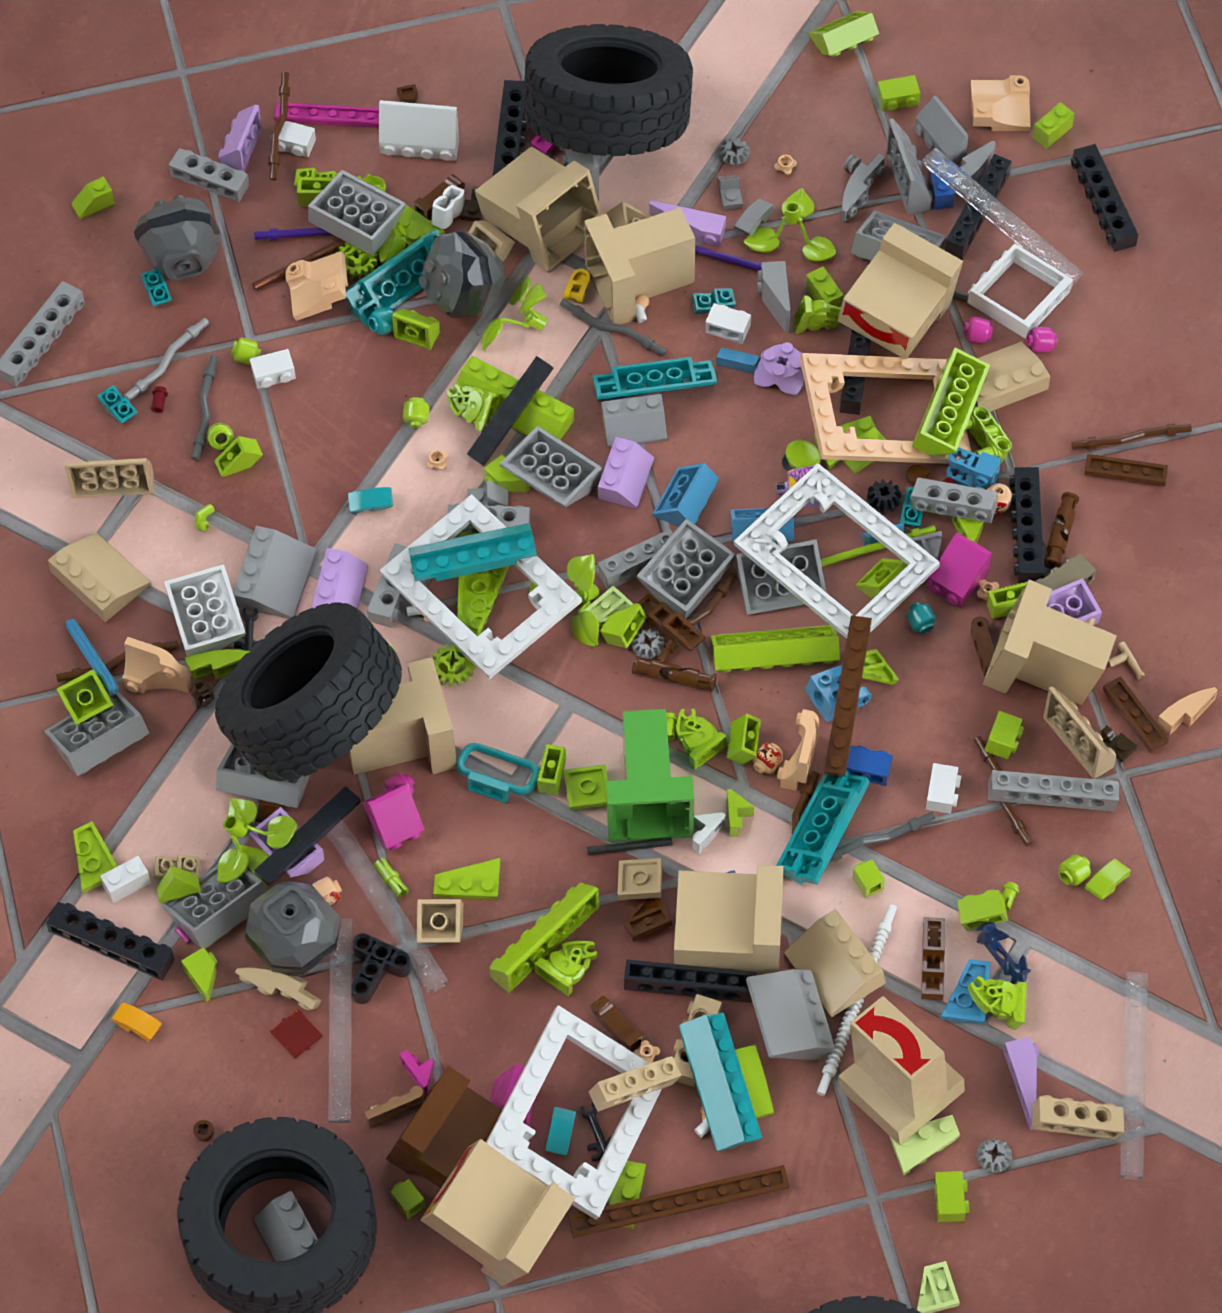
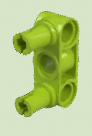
(988, 434)

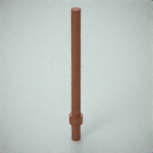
(312, 257)

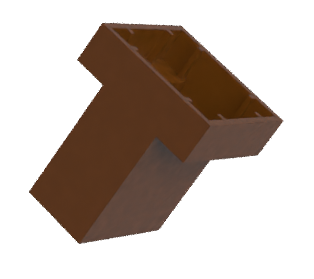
(444, 1128)

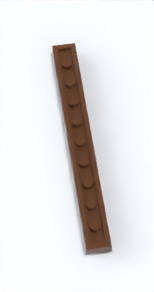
(680, 1201)

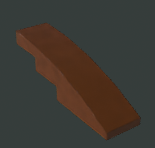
(670, 623)
(933, 958)

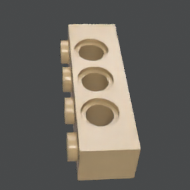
(696, 1008)
(634, 1083)
(1046, 1120)

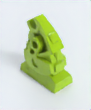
(815, 315)
(475, 407)
(699, 738)
(564, 966)
(1001, 999)

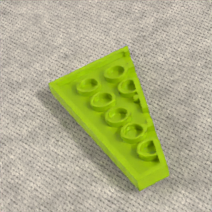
(477, 596)

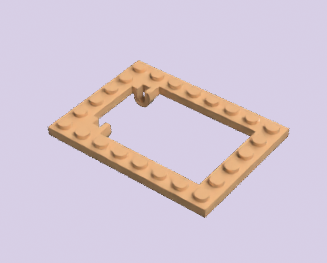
(832, 442)

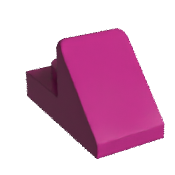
(420, 1073)

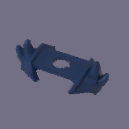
(991, 937)

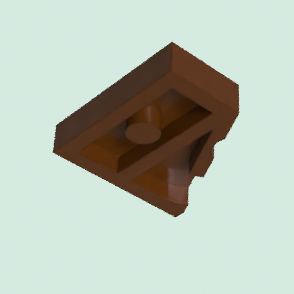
(647, 919)

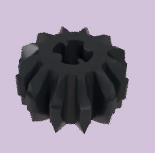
(884, 496)

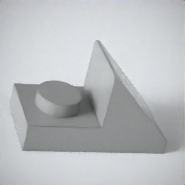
(730, 192)
(491, 495)

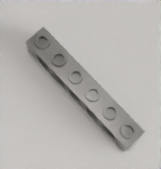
(31, 336)
(1053, 790)

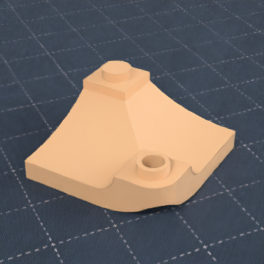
(1001, 104)
(316, 284)
(152, 668)
(800, 763)

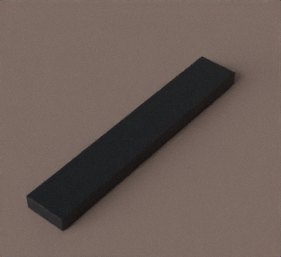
(510, 410)
(307, 836)

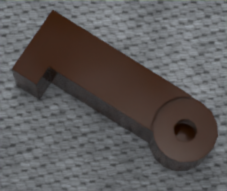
(426, 204)
(982, 642)
(617, 1024)

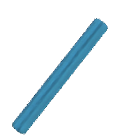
(92, 656)

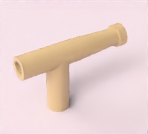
(1126, 656)

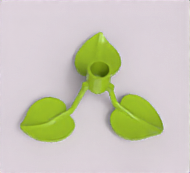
(794, 209)
(531, 317)
(585, 624)
(240, 815)

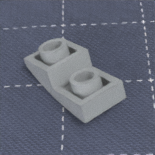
(751, 218)

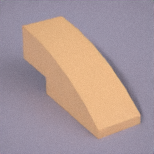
(1186, 710)

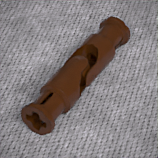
(1061, 530)
(685, 676)

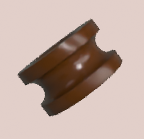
(203, 1123)

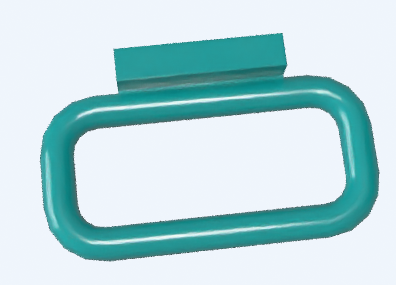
(490, 786)

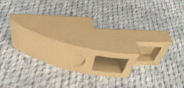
(271, 982)

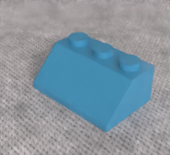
(686, 494)
(743, 518)

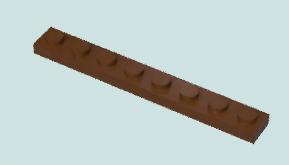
(848, 696)

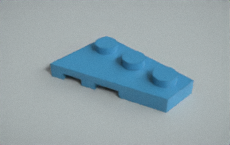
(961, 1005)

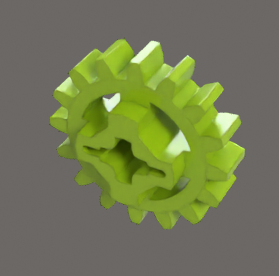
(358, 261)
(461, 669)

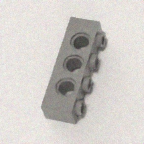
(209, 175)
(954, 500)
(518, 515)
(630, 562)
(386, 613)

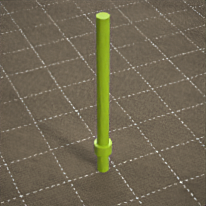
(872, 547)

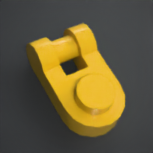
(580, 280)

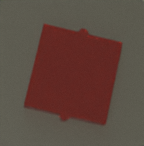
(296, 1033)

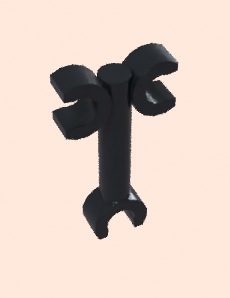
(249, 631)
(601, 1144)

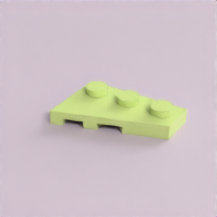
(925, 1142)

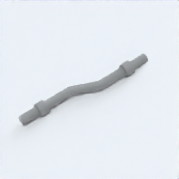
(142, 385)

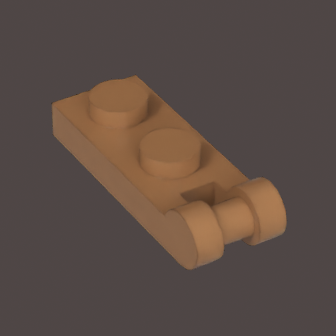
(394, 1107)

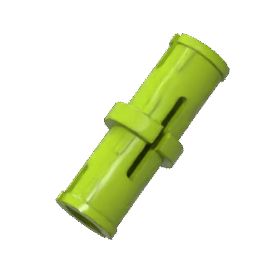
(391, 878)

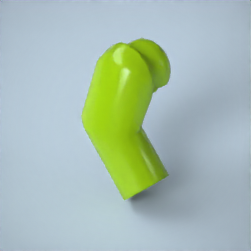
(201, 517)

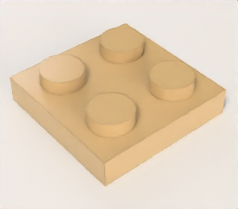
(640, 879)

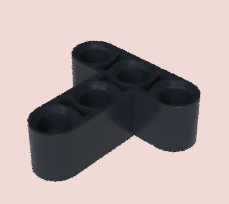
(375, 963)

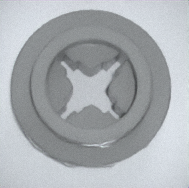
(729, 156)
(644, 650)
(985, 1159)

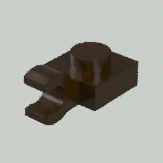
(471, 209)
(203, 695)
(1120, 744)

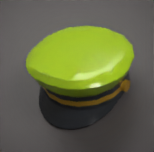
(800, 454)

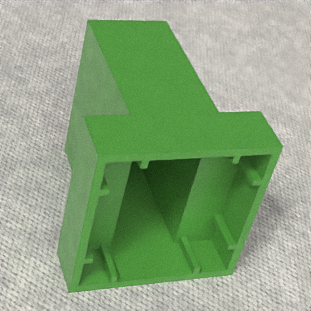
(649, 800)

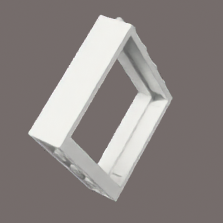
(1034, 265)

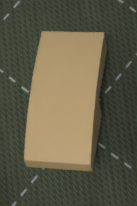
(184, 862)

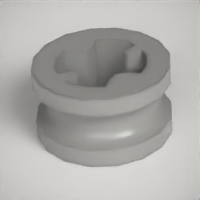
(851, 163)

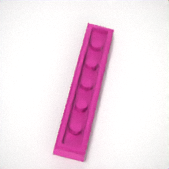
(330, 115)

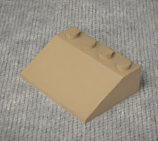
(1011, 377)
(110, 478)
(98, 575)
(1078, 734)
(838, 963)

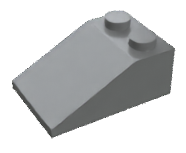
(774, 290)

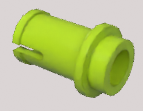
(671, 720)
(1010, 890)

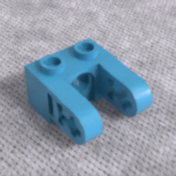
(980, 471)
(823, 692)

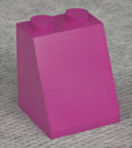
(960, 570)
(394, 816)
(504, 1086)

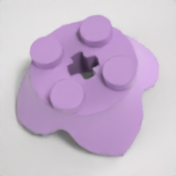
(771, 368)

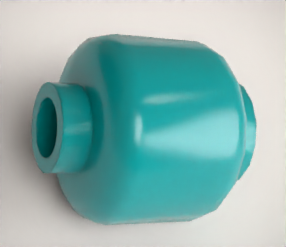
(381, 321)
(921, 618)

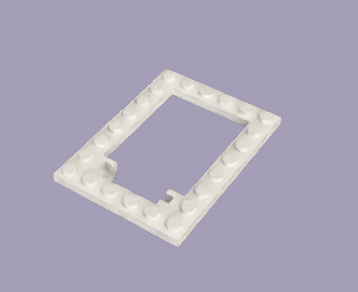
(821, 486)
(483, 651)
(511, 1135)

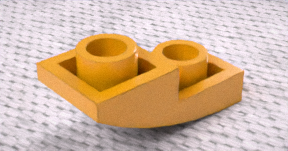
(138, 1021)

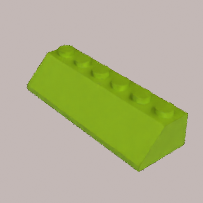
(951, 404)
(541, 411)
(775, 648)
(545, 936)

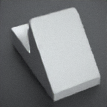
(708, 827)

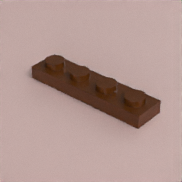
(1126, 470)
(1135, 714)

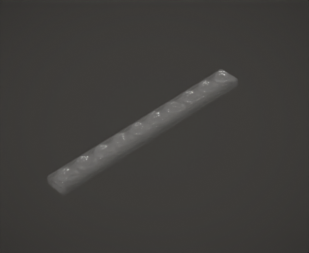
(998, 213)
(387, 907)
(340, 1027)
(1134, 1075)

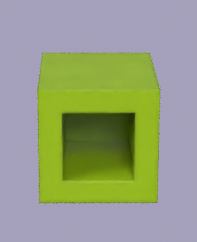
(868, 877)
(407, 1198)

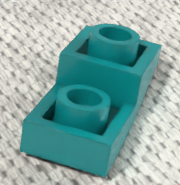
(156, 287)
(703, 302)
(116, 405)
(372, 498)
(910, 516)
(560, 1130)

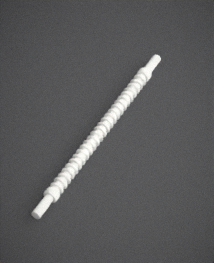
(830, 1069)

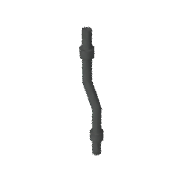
(579, 312)
(200, 440)
(913, 824)

